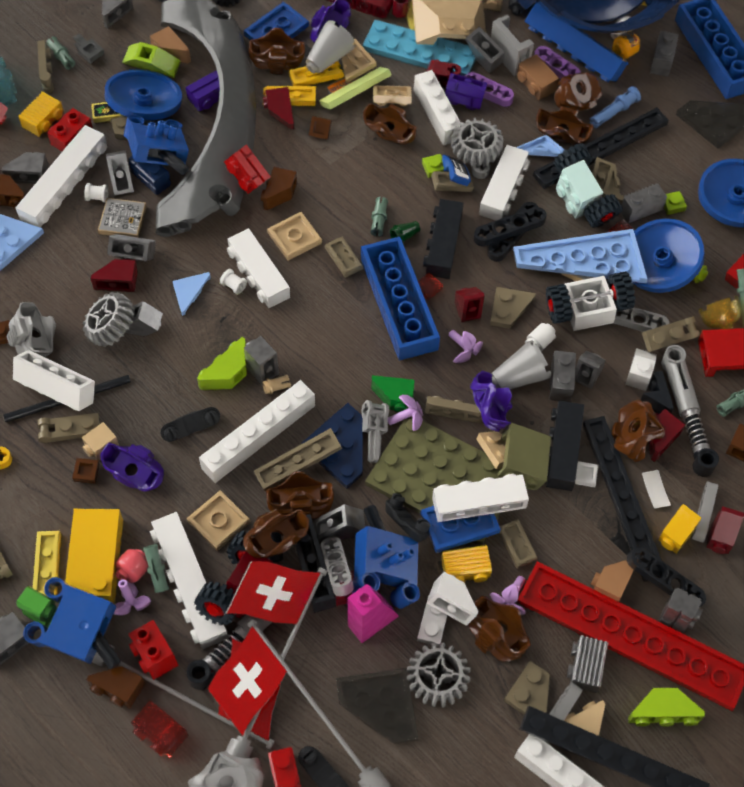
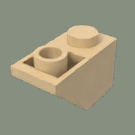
(589, 718)

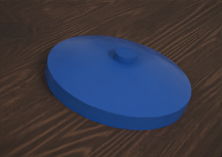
(143, 94)
(723, 191)
(670, 254)

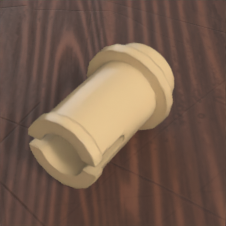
(276, 384)

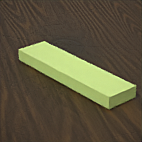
(355, 87)

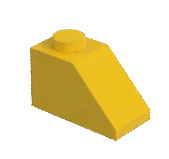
(679, 529)

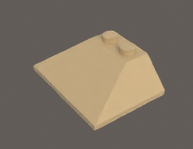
(446, 19)

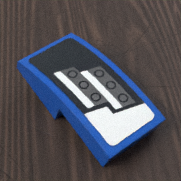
(457, 170)

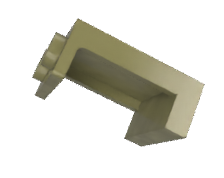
(526, 454)

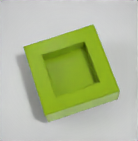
(433, 163)
(674, 203)

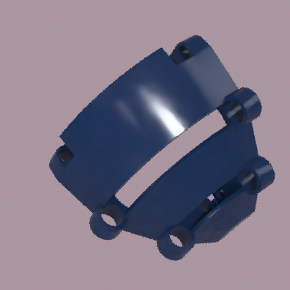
(583, 12)

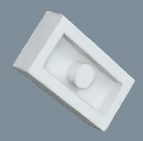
(432, 626)

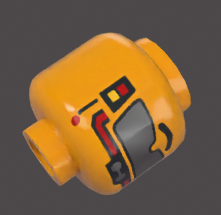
(626, 44)

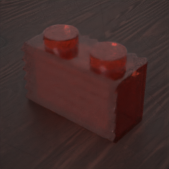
(158, 729)

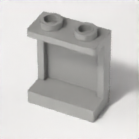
(514, 50)

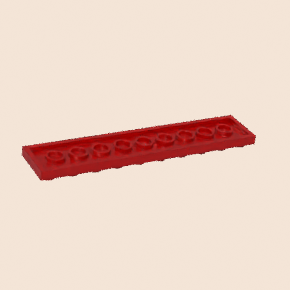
(634, 635)

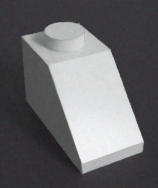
(641, 369)
(452, 598)

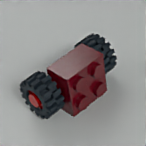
(215, 599)

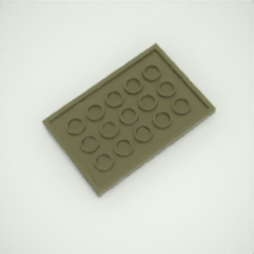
(423, 461)

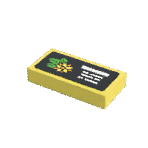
(103, 112)

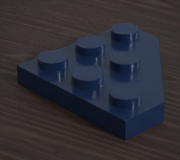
(346, 463)

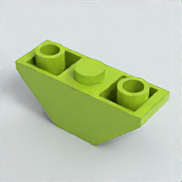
(151, 59)
(226, 369)
(666, 708)

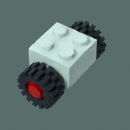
(581, 189)

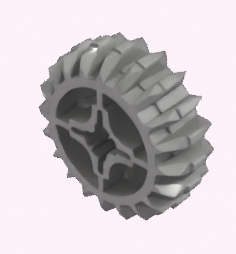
(475, 146)
(108, 319)
(447, 675)

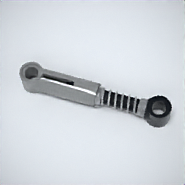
(689, 409)
(211, 662)

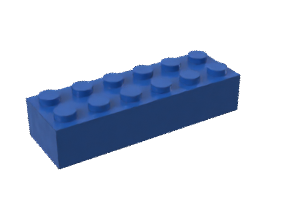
(714, 43)
(400, 298)

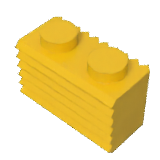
(41, 114)
(468, 563)

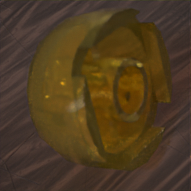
(722, 313)

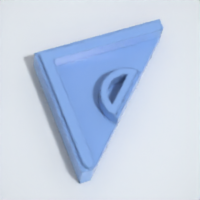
(542, 147)
(189, 289)

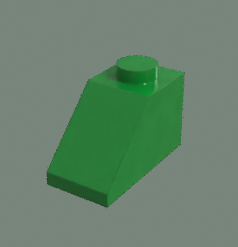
(390, 389)

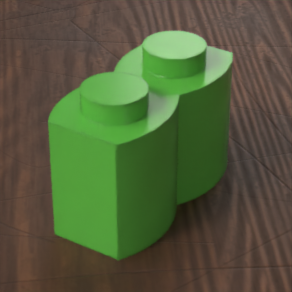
(37, 606)

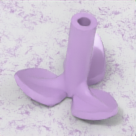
(468, 343)
(414, 410)
(129, 592)
(510, 594)

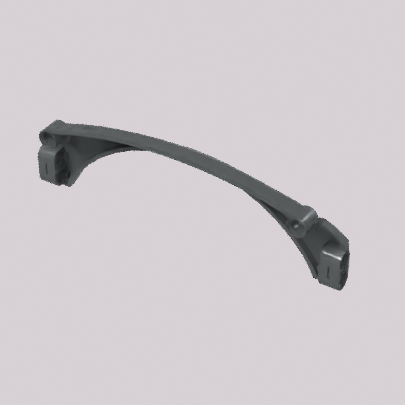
(209, 182)

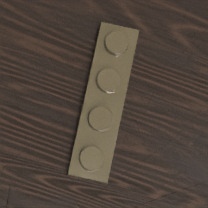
(297, 459)

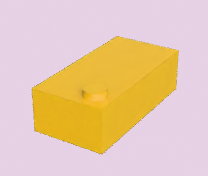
(94, 550)

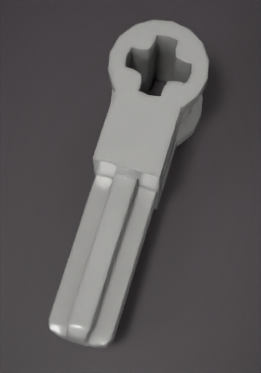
(375, 424)

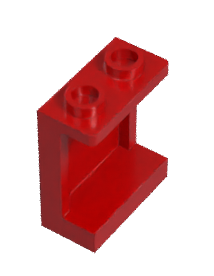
(721, 350)

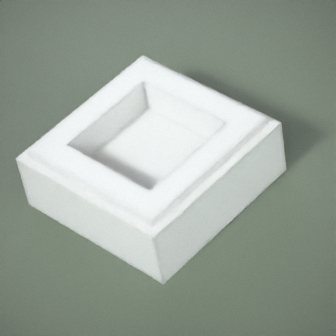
(586, 474)

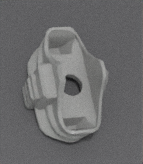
(21, 326)
(229, 771)

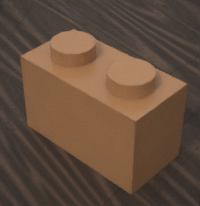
(537, 77)

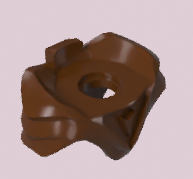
(276, 51)
(569, 96)
(377, 118)
(550, 122)
(633, 436)
(301, 493)
(291, 527)
(490, 632)

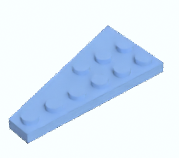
(15, 238)
(585, 256)

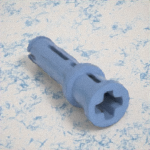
(621, 103)

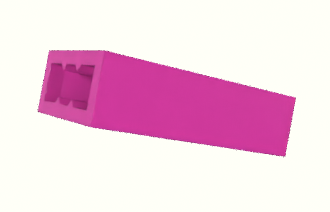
(368, 613)

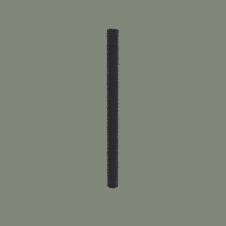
(52, 403)

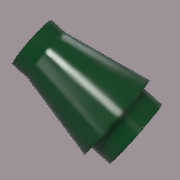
(405, 230)

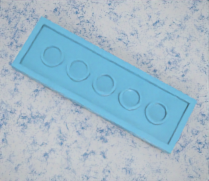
(401, 45)

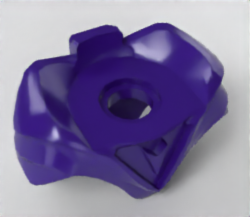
(338, 12)
(491, 401)
(118, 458)

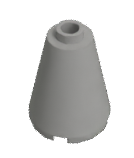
(329, 47)
(521, 368)

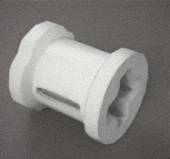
(96, 192)
(233, 281)

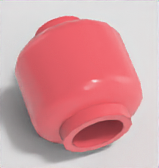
(131, 565)

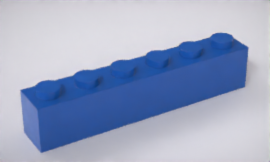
(578, 43)

